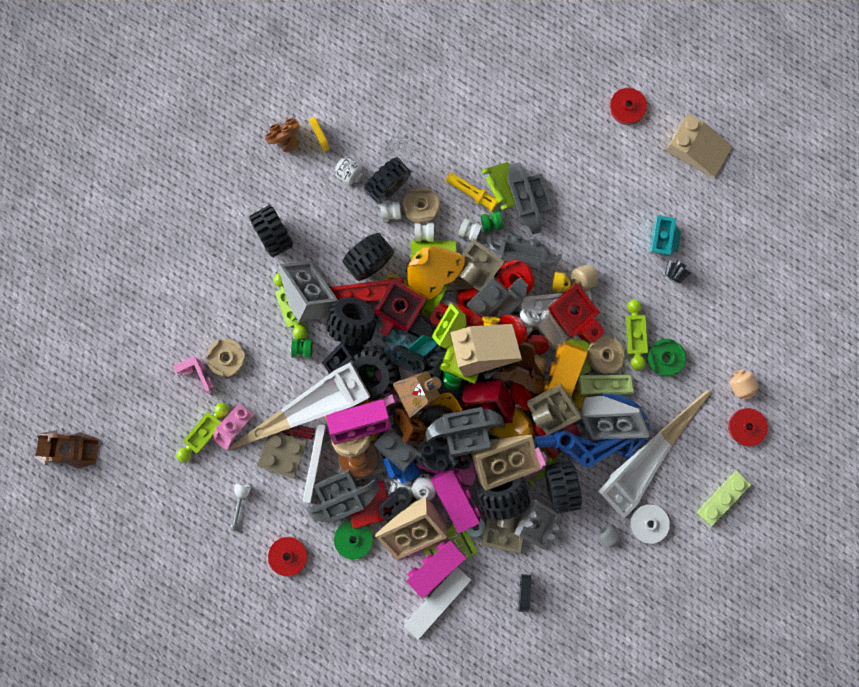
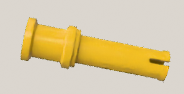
(480, 196)

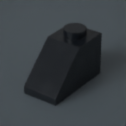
(341, 356)

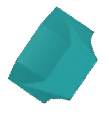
(665, 236)
(424, 346)

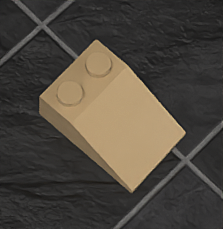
(699, 146)
(485, 348)
(505, 461)
(413, 529)

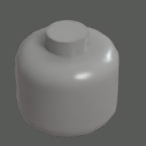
(608, 536)

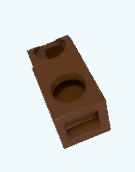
(411, 427)

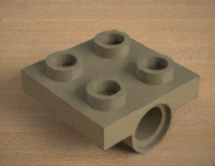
(479, 265)
(553, 409)
(501, 535)

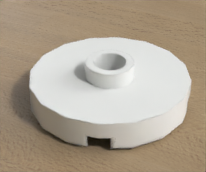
(639, 522)

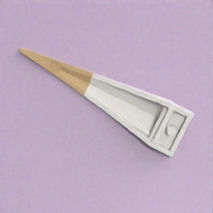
(333, 393)
(633, 477)

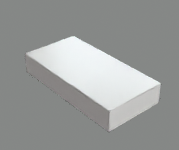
(551, 330)

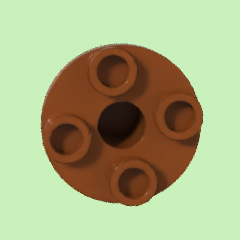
(284, 135)
(361, 464)

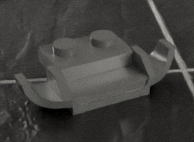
(529, 196)
(520, 249)
(497, 300)
(465, 430)
(395, 450)
(341, 497)

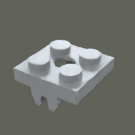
(545, 531)

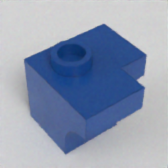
(394, 472)

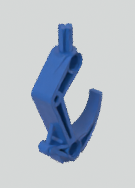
(593, 452)

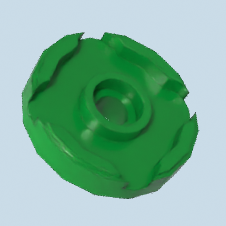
(676, 356)
(348, 549)

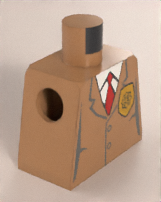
(418, 392)

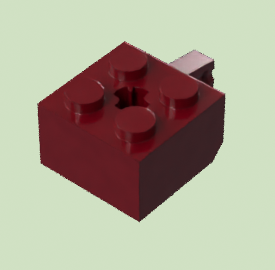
(389, 311)
(490, 396)

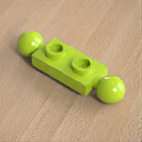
(299, 332)
(636, 335)
(202, 433)

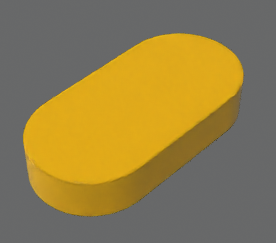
(319, 134)

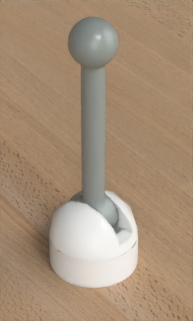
(241, 492)

